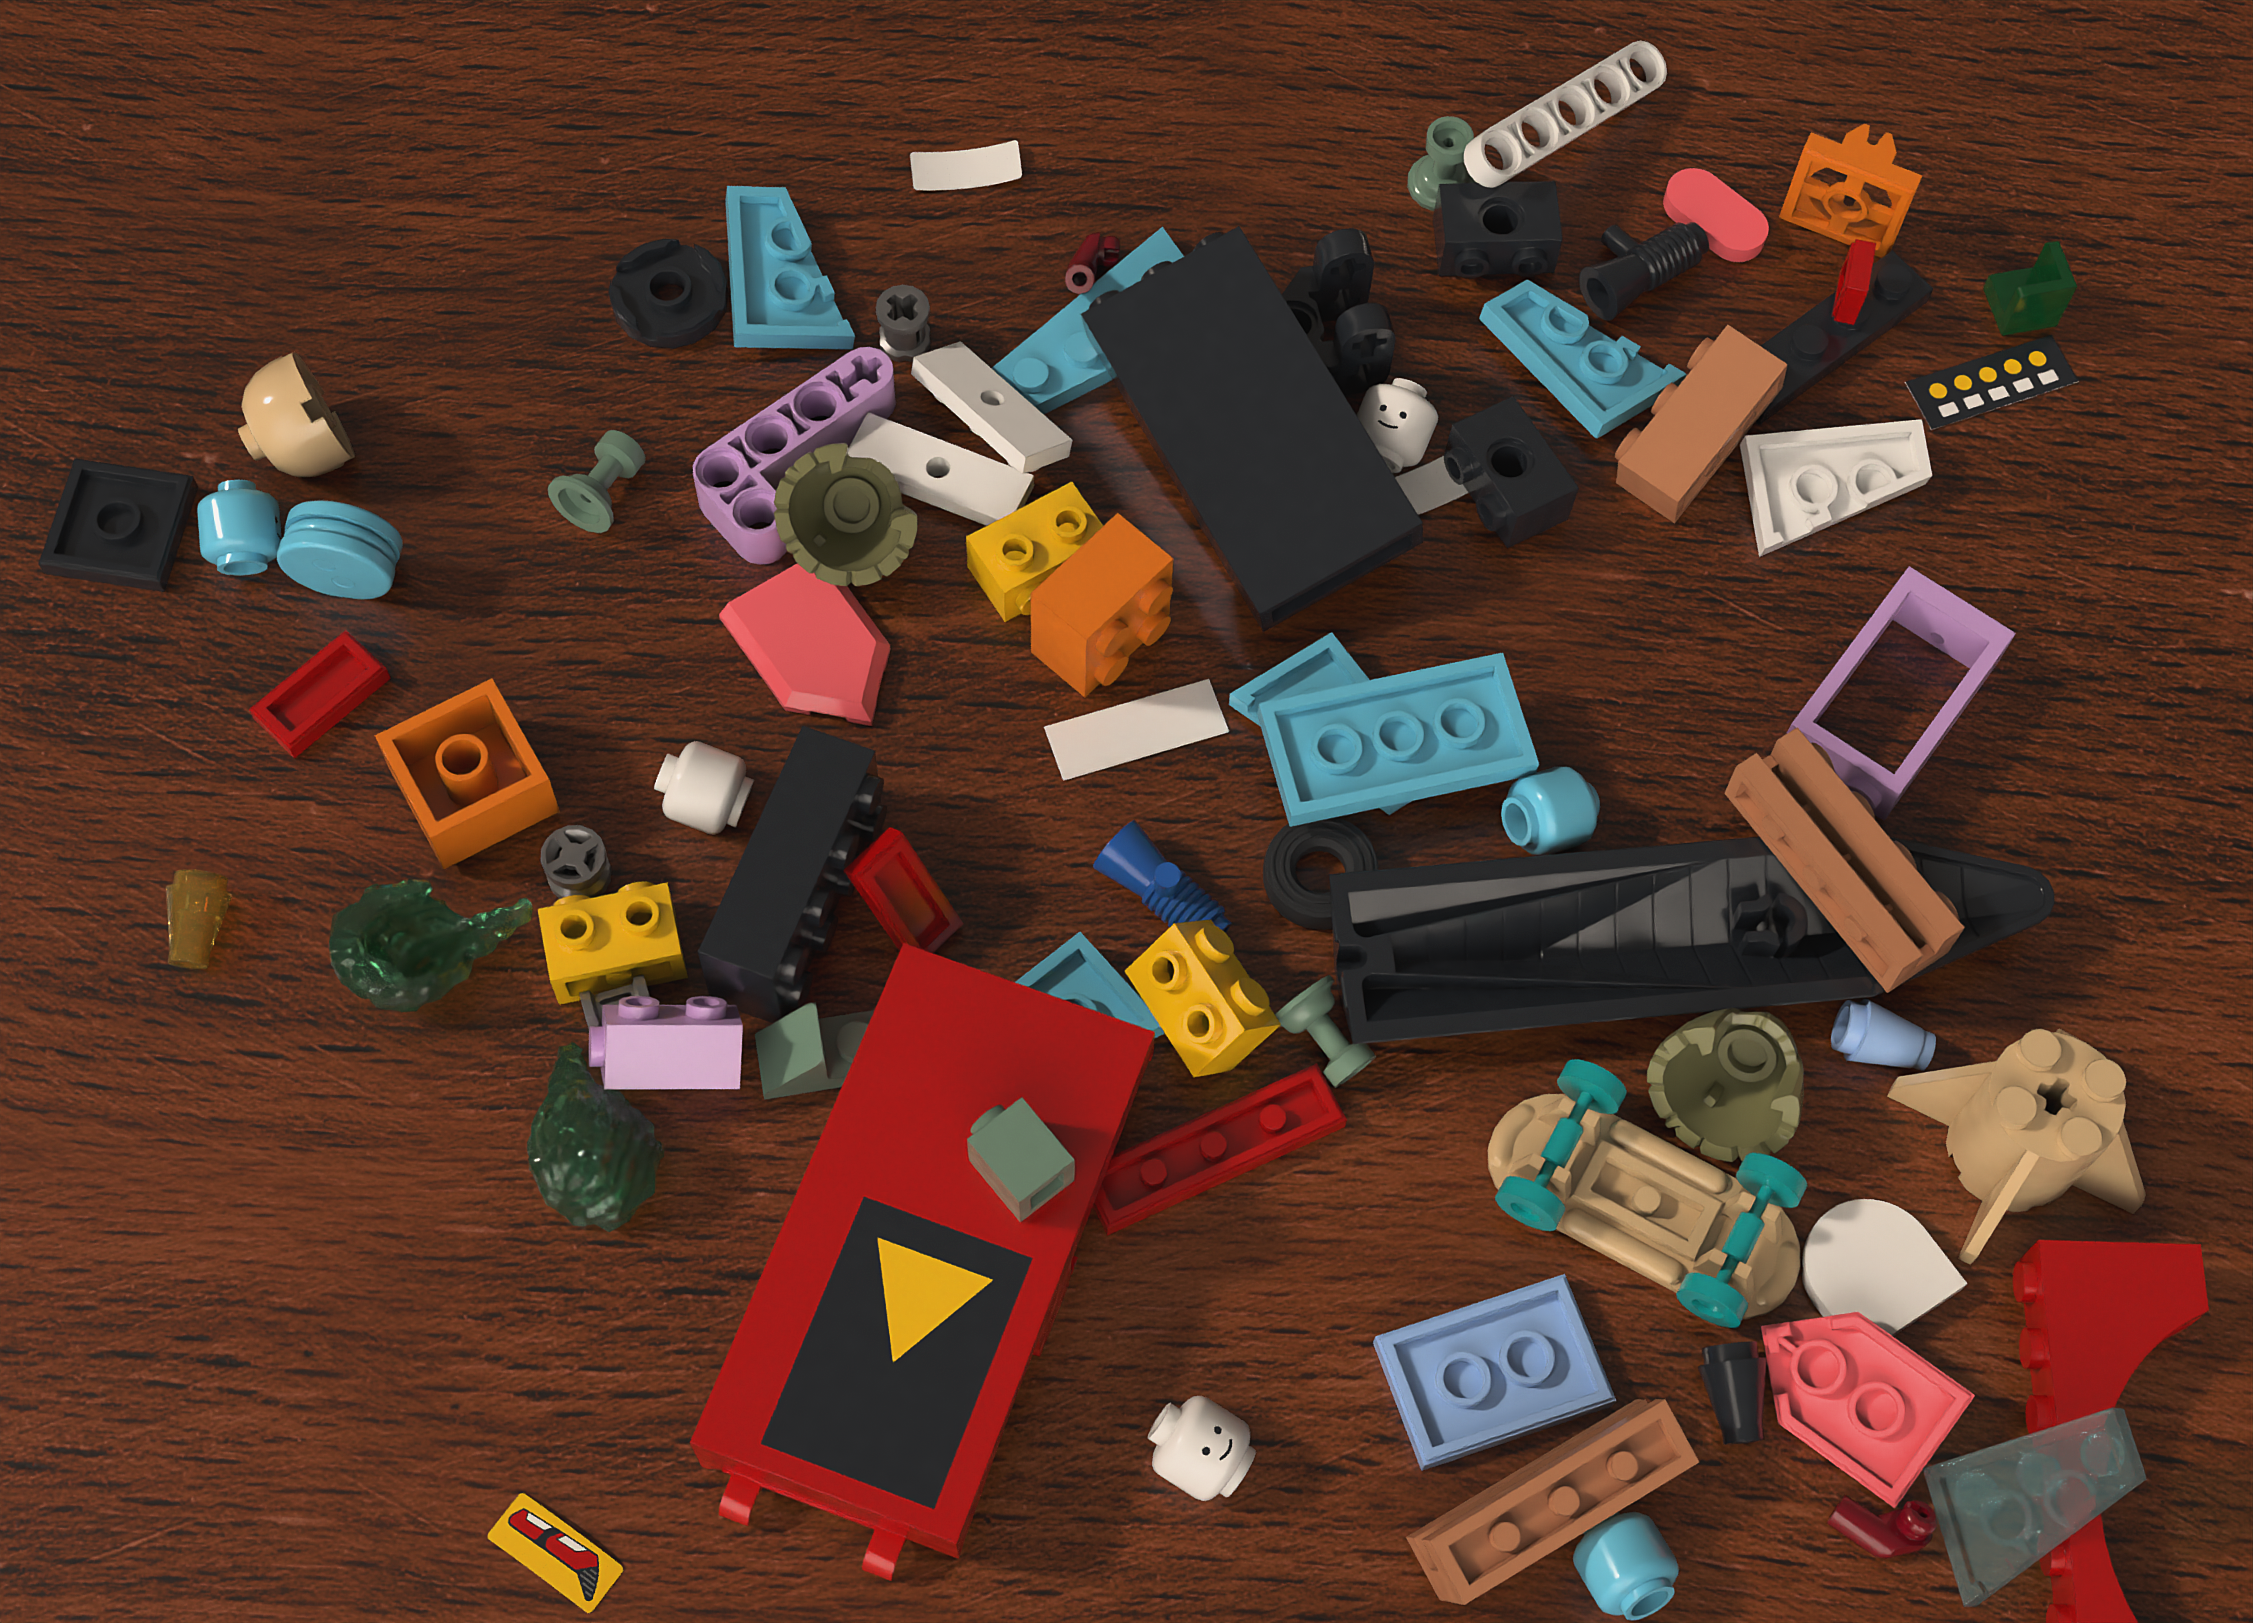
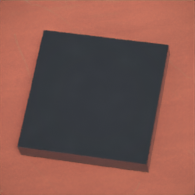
(118, 525)

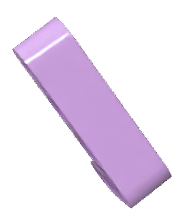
(843, 391)

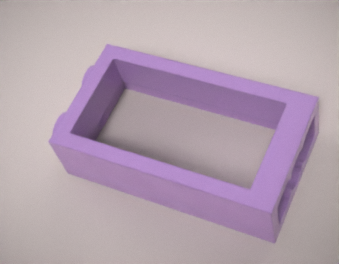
(1947, 625)

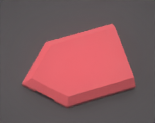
(811, 644)
(1861, 1398)

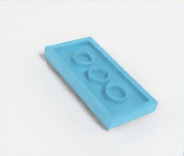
(1397, 739)

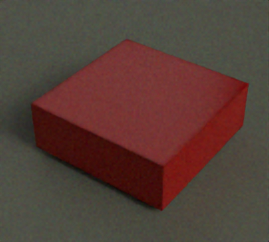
(1853, 281)

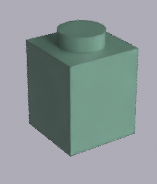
(1019, 1157)

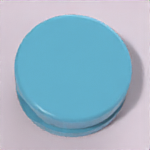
(339, 550)

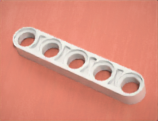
(1551, 126)

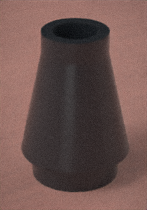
(1736, 1389)

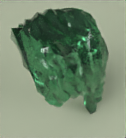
(409, 946)
(591, 1147)

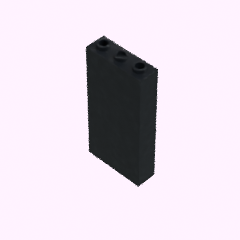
(1252, 427)

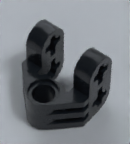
(1339, 290)

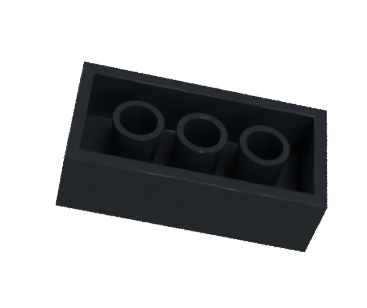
(793, 876)

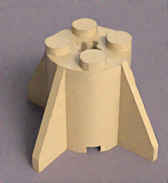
(2031, 1127)

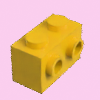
(1028, 546)
(611, 939)
(1203, 997)

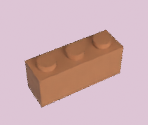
(1699, 422)

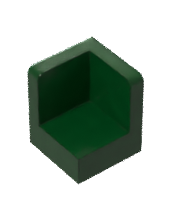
(2034, 295)

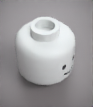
(1398, 421)
(704, 787)
(1201, 1448)

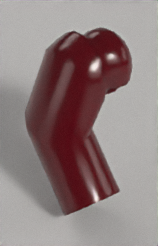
(1092, 252)
(1888, 1533)

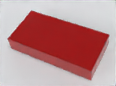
(320, 694)
(903, 893)

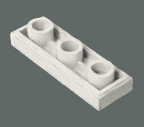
(991, 407)
(971, 482)

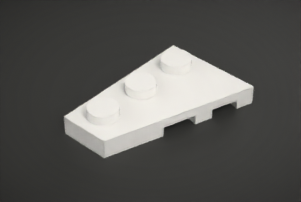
(1828, 475)

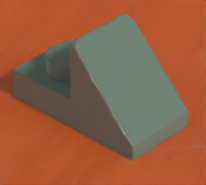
(808, 1052)

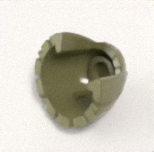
(843, 517)
(1729, 1083)

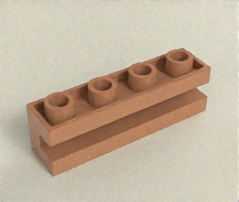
(1844, 859)
(1552, 1500)

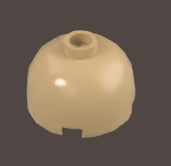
(292, 420)

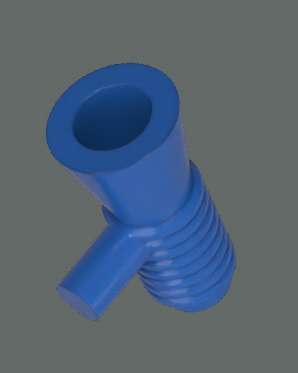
(1141, 868)

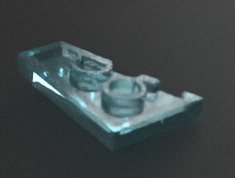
(2028, 1496)

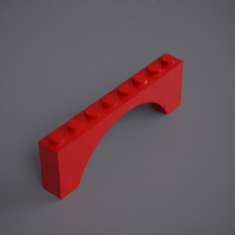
(2087, 1329)

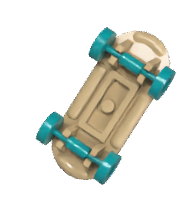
(1647, 1202)

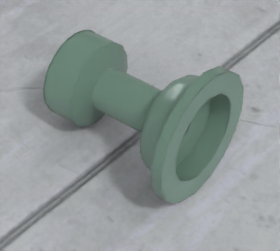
(1444, 163)
(586, 498)
(1310, 1013)

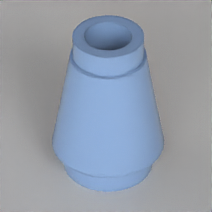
(1880, 1037)

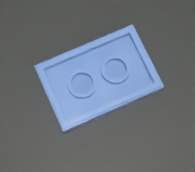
(1493, 1372)

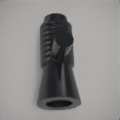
(1639, 266)

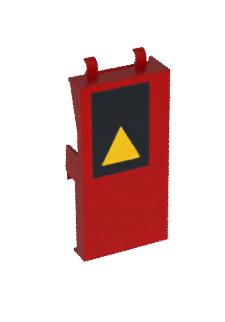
(901, 1278)

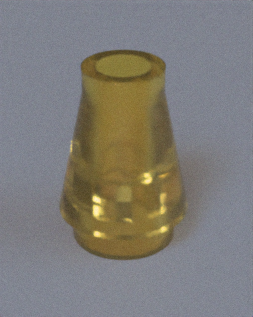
(194, 916)

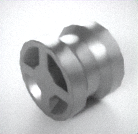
(574, 849)

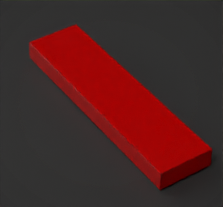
(1217, 1147)

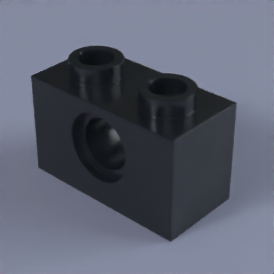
(1470, 216)
(1509, 442)

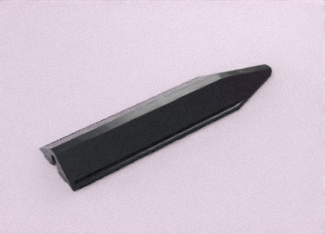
(1622, 936)

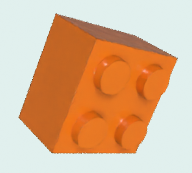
(1102, 606)
(468, 773)

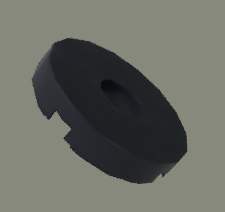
(672, 321)

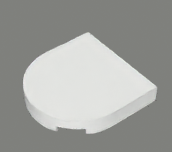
(1876, 1263)

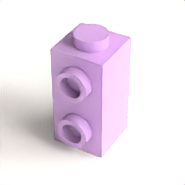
(668, 1044)

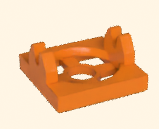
(1861, 164)

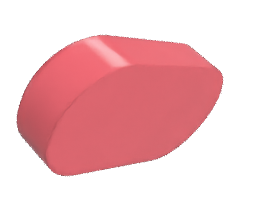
(1730, 222)

